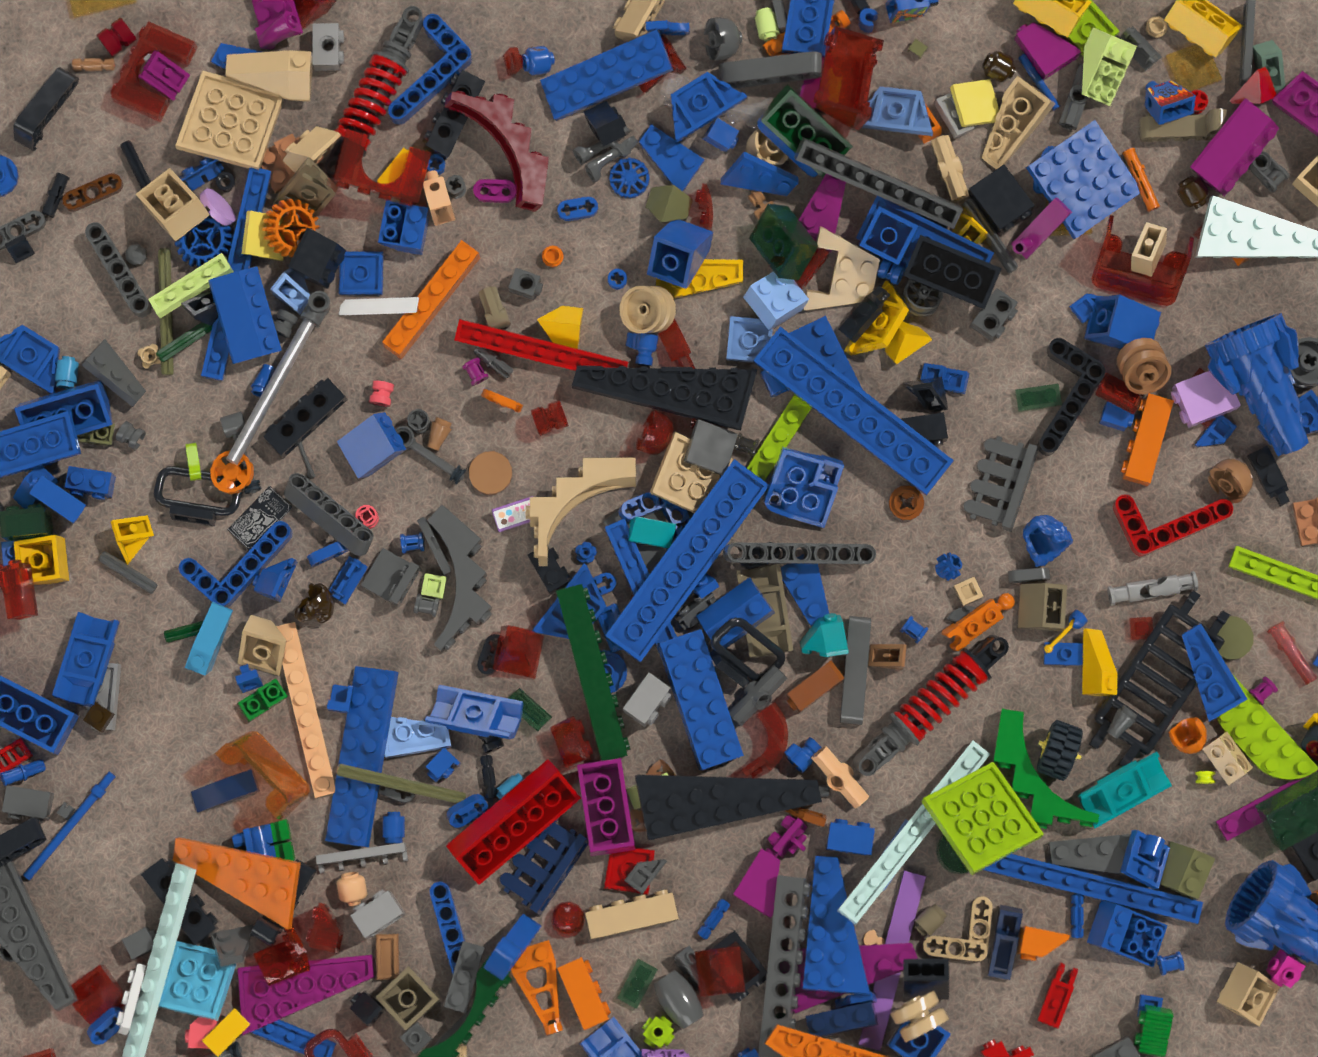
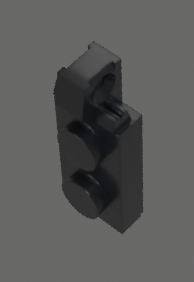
(864, 314)
(1269, 475)

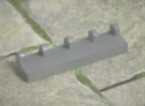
(361, 854)

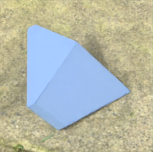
(291, 290)

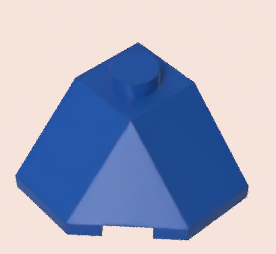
(275, 579)

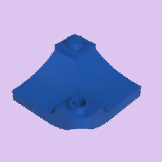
(804, 486)

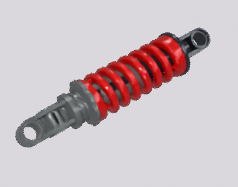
(385, 71)
(931, 703)

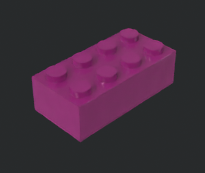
(606, 807)

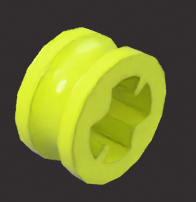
(1205, 777)

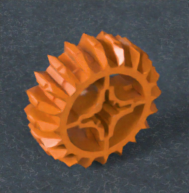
(273, 228)

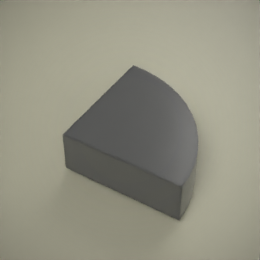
(959, 613)

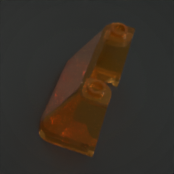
(288, 784)

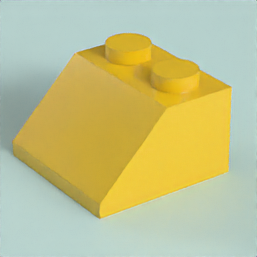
(46, 558)

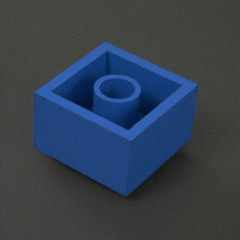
(889, 236)
(922, 1046)

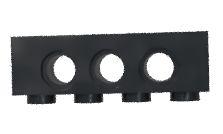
(443, 146)
(334, 400)
(196, 932)

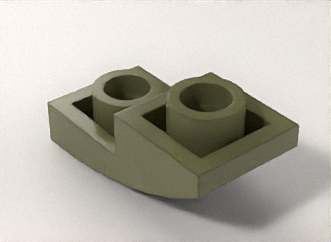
(100, 436)

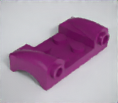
(276, 21)

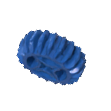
(210, 233)

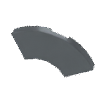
(434, 545)

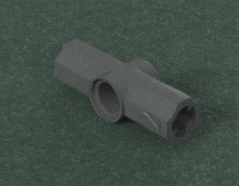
(1074, 108)
(757, 695)

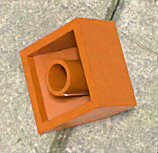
(1037, 943)

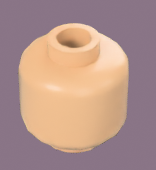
(351, 888)

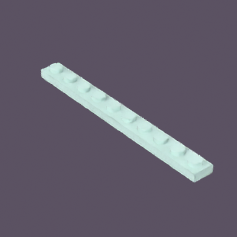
(906, 840)
(159, 961)

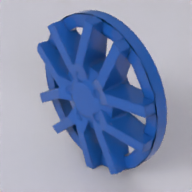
(629, 177)

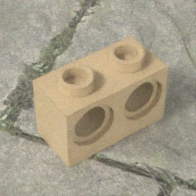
(1227, 758)

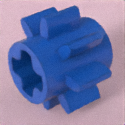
(948, 566)

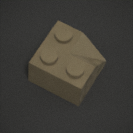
(408, 998)

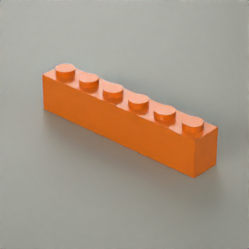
(432, 299)

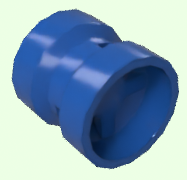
(891, 271)

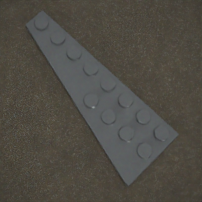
(28, 941)

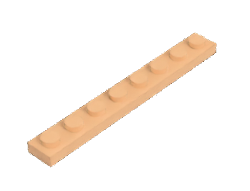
(306, 713)

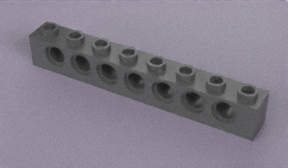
(878, 183)
(784, 887)

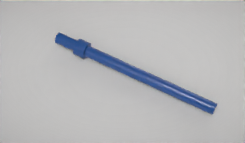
(96, 792)

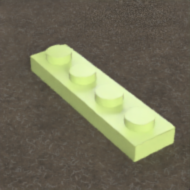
(189, 285)

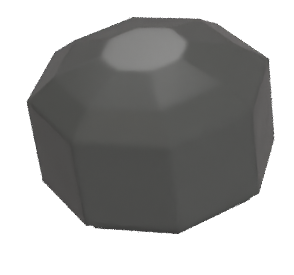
(136, 255)

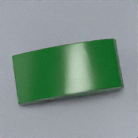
(262, 700)

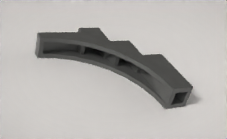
(468, 604)

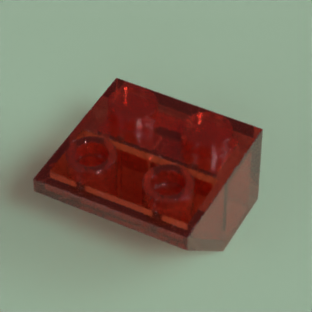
(571, 743)
(326, 930)
(97, 994)

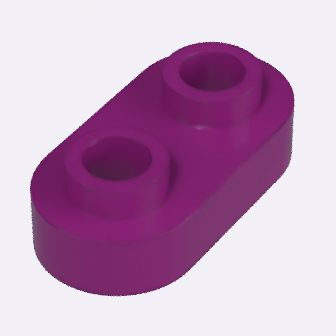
(495, 190)

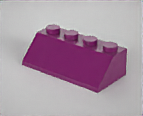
(1234, 147)

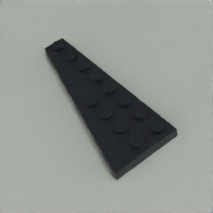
(700, 394)
(696, 802)

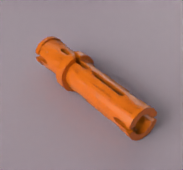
(1139, 175)

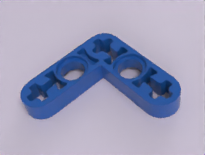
(663, 505)

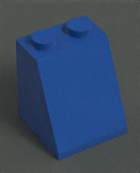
(679, 252)
(1121, 321)

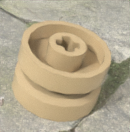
(647, 309)
(918, 1013)

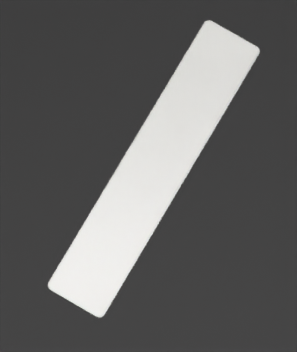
(379, 306)

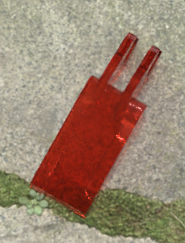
(675, 344)

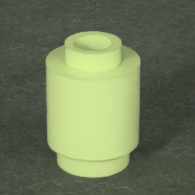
(766, 24)

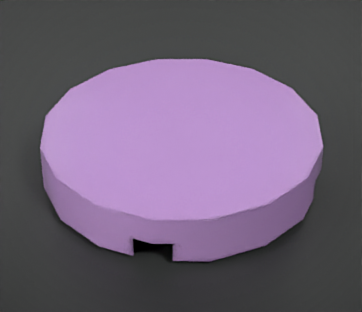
(219, 208)

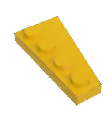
(710, 276)

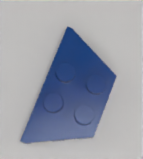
(702, 103)
(30, 357)
(553, 622)

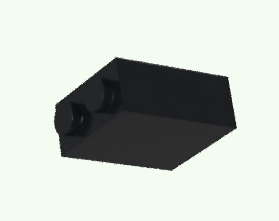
(1001, 199)
(925, 976)

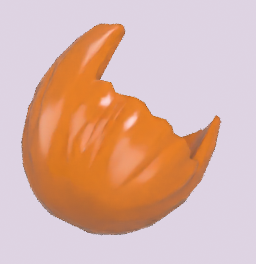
(1189, 735)

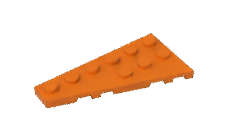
(253, 878)
(796, 1043)

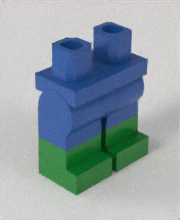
(260, 837)

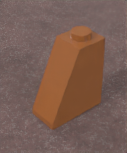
(814, 687)

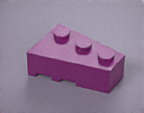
(824, 207)

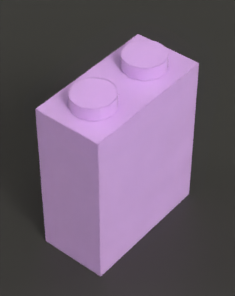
(1202, 399)

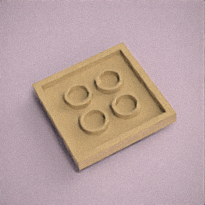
(681, 481)

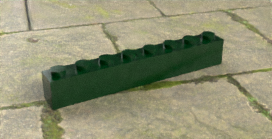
(592, 673)

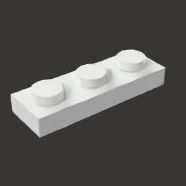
(130, 998)

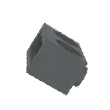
(993, 314)

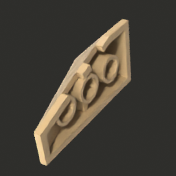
(275, 72)
(1017, 118)

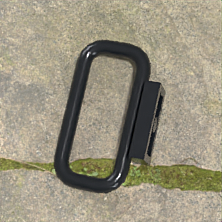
(190, 511)
(731, 664)

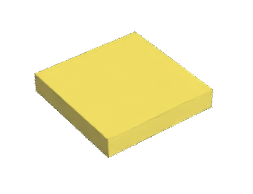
(975, 102)
(253, 239)

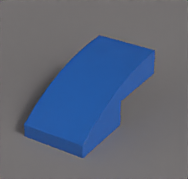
(953, 379)

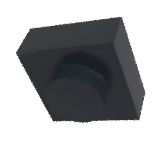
(19, 248)

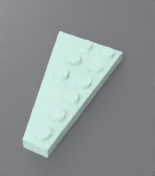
(1248, 233)

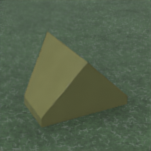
(669, 203)

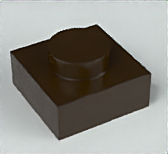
(98, 717)

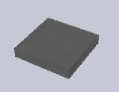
(710, 447)

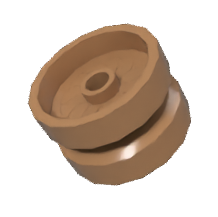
(1143, 366)

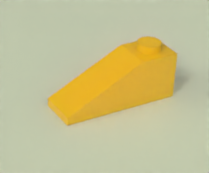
(1098, 667)

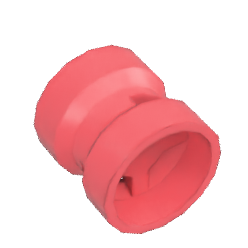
(381, 393)
(371, 517)

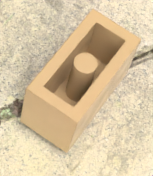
(1148, 249)

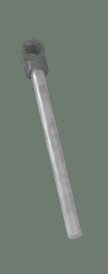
(311, 318)

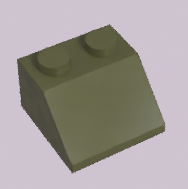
(1186, 870)

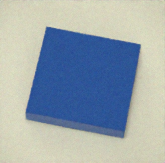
(361, 273)

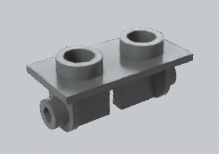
(1144, 53)
(688, 613)
(687, 963)

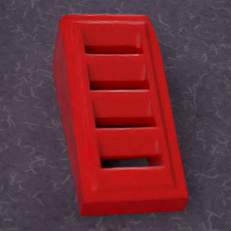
(19, 760)

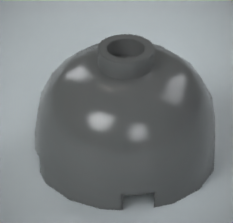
(723, 36)

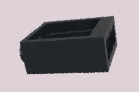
(758, 979)

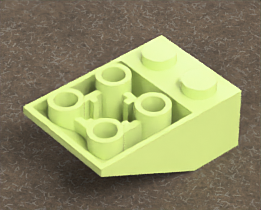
(1104, 65)

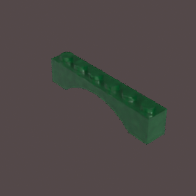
(486, 995)

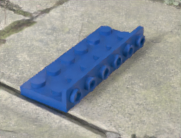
(926, 229)

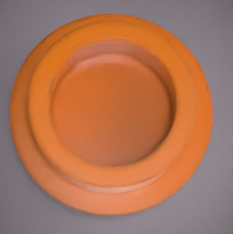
(552, 256)

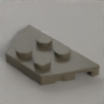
(309, 186)

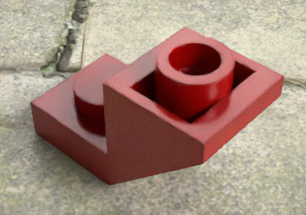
(997, 1049)

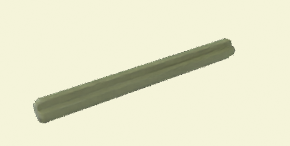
(166, 327)
(400, 783)

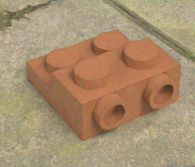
(274, 162)
(1307, 521)

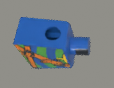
(907, 9)

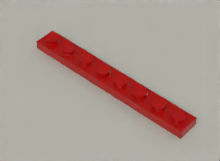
(531, 347)

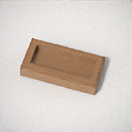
(387, 956)

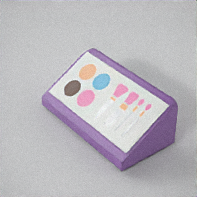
(511, 514)

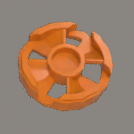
(501, 400)
(231, 474)

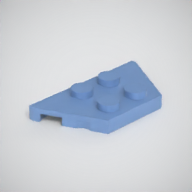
(899, 112)

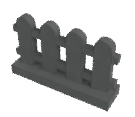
(1010, 474)

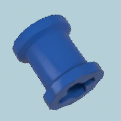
(412, 542)
(914, 629)
(1170, 963)

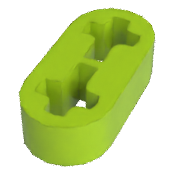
(193, 461)

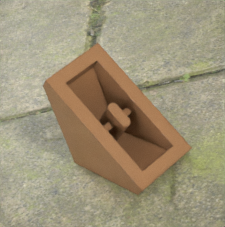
(887, 656)

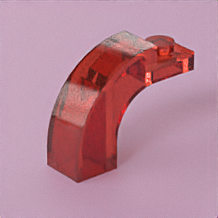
(777, 733)

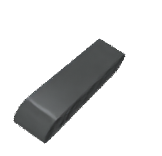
(771, 69)
(111, 262)
(328, 514)
(855, 670)

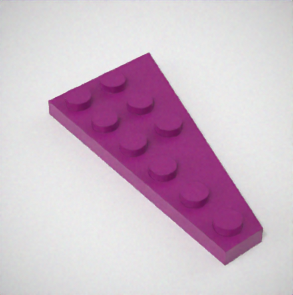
(878, 960)
(326, 978)

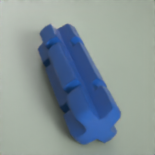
(1077, 916)
(713, 919)

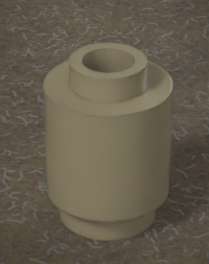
(930, 920)

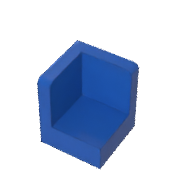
(341, 698)

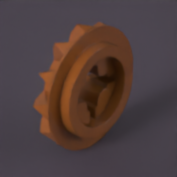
(906, 492)

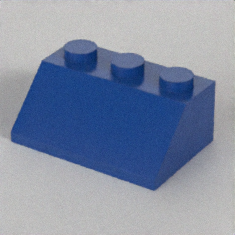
(741, 602)

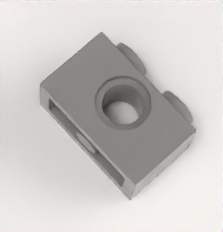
(322, 35)

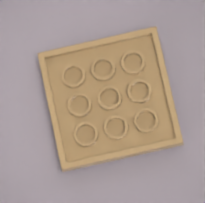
(229, 121)

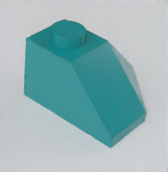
(826, 637)

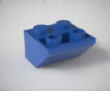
(404, 227)

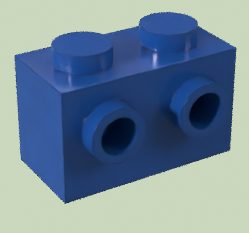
(89, 481)
(850, 837)

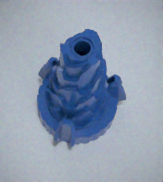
(1258, 366)
(1275, 911)

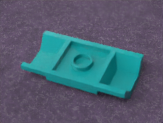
(1125, 788)

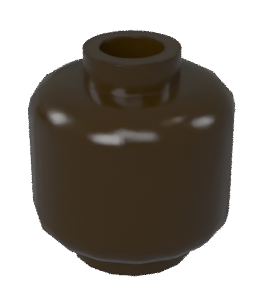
(998, 66)
(1193, 192)

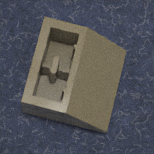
(1042, 606)

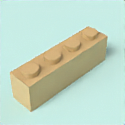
(631, 915)

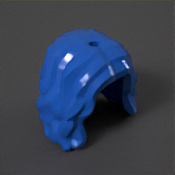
(1045, 539)

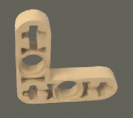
(973, 939)

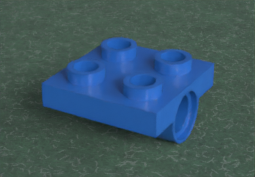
(1145, 858)

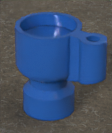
(645, 344)
(803, 755)

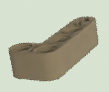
(1188, 127)

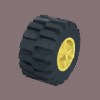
(1059, 750)

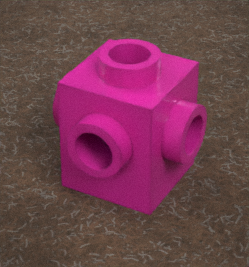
(1285, 969)

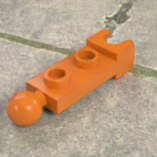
(978, 621)

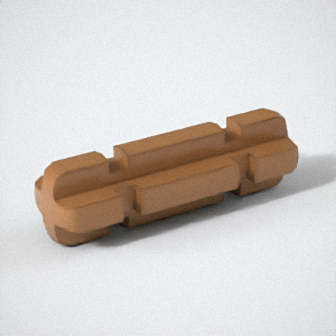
(93, 64)

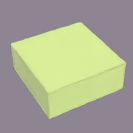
(434, 586)

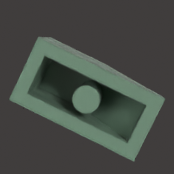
(1270, 56)

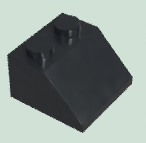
(317, 258)

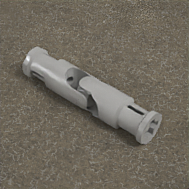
(1163, 586)

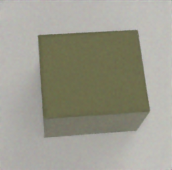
(918, 48)

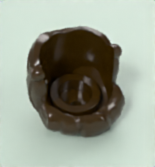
(316, 606)

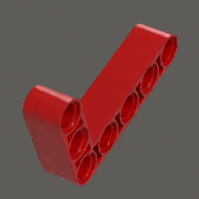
(1169, 528)

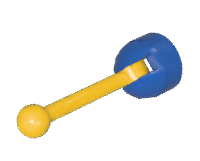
(1076, 620)

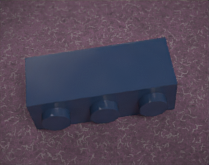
(842, 1020)

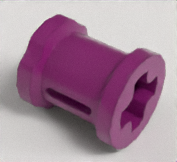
(475, 371)
(1267, 687)

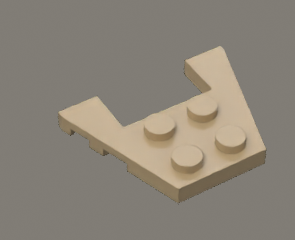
(852, 273)

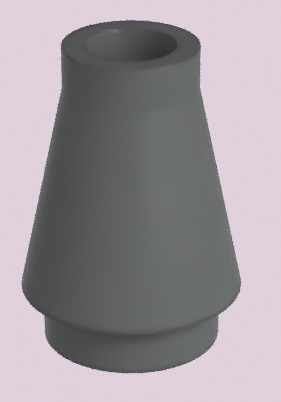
(1122, 721)

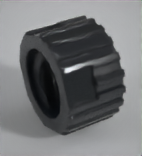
(225, 175)

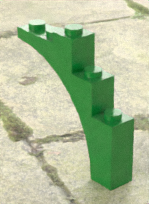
(1046, 804)

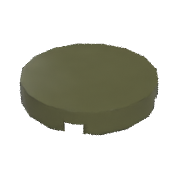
(1237, 638)

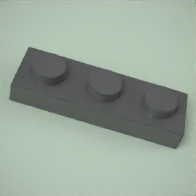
(464, 977)

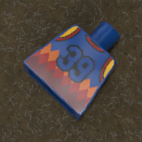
(1168, 101)

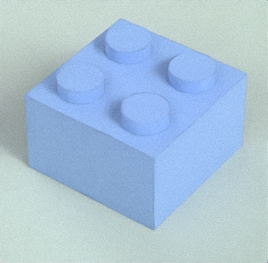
(775, 299)

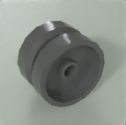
(1306, 374)

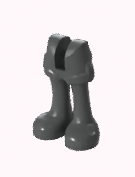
(594, 167)

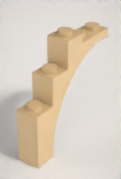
(594, 478)

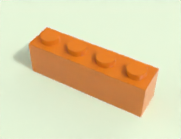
(1147, 440)

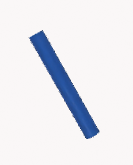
(1037, 79)

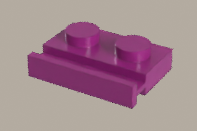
(164, 75)

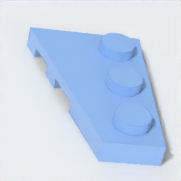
(415, 737)

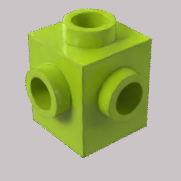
(651, 1025)

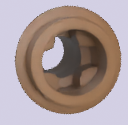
(438, 433)

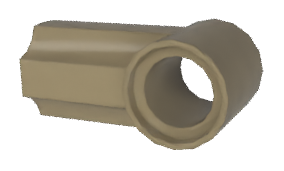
(495, 313)

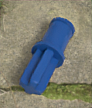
(22, 772)

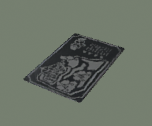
(259, 517)

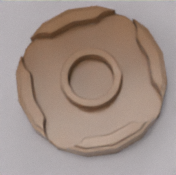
(490, 472)

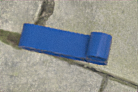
(512, 946)

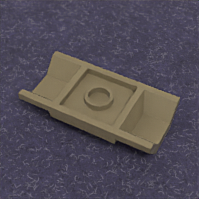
(777, 626)

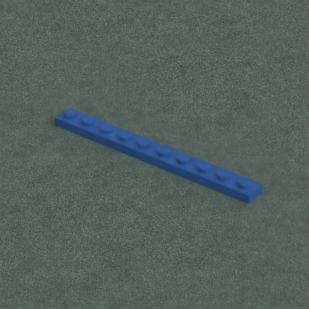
(253, 200)
(1098, 887)

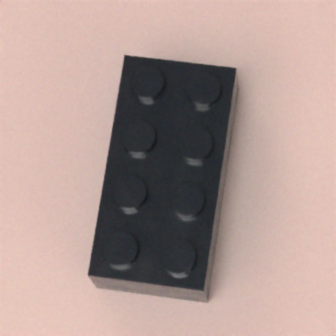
(952, 272)

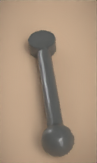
(310, 473)

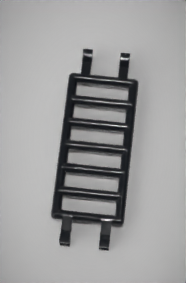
(1136, 664)

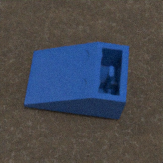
(1127, 933)

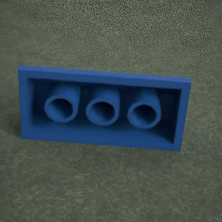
(244, 315)
(86, 402)

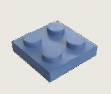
(746, 338)

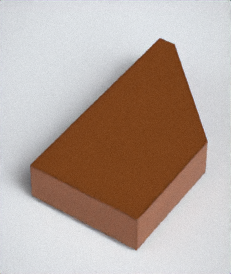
(808, 815)

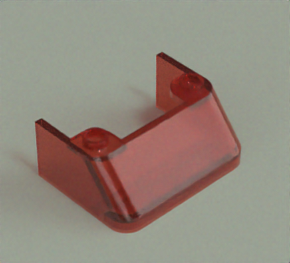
(1114, 272)

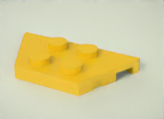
(884, 327)

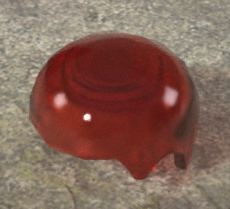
(568, 919)

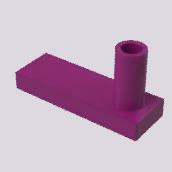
(1041, 228)

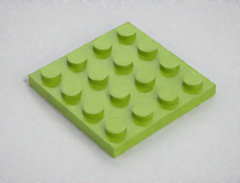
(982, 818)

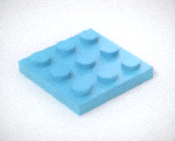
(196, 982)

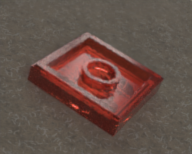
(1117, 393)

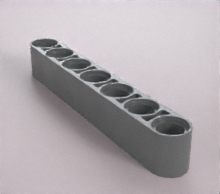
(810, 553)

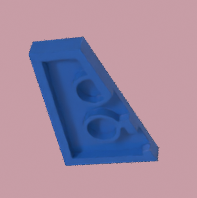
(672, 158)
(806, 589)

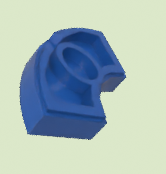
(668, 28)

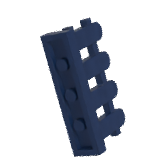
(542, 876)

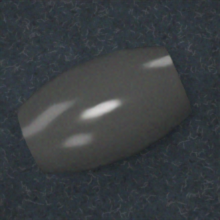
(678, 999)

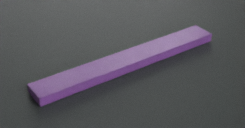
(898, 932)

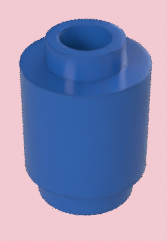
(393, 827)

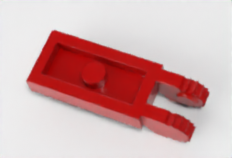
(1057, 998)

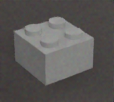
(647, 700)
(377, 914)

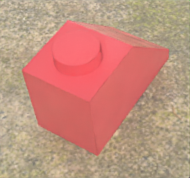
(198, 1031)

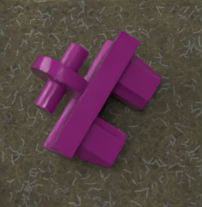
(791, 839)

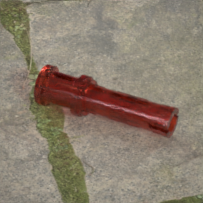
(1287, 644)

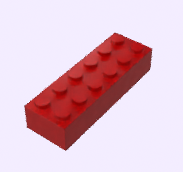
(513, 822)

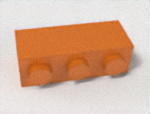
(584, 993)

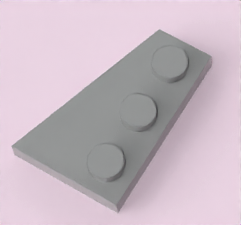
(109, 692)

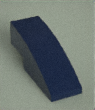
(225, 790)
(1005, 942)

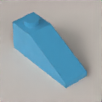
(209, 639)

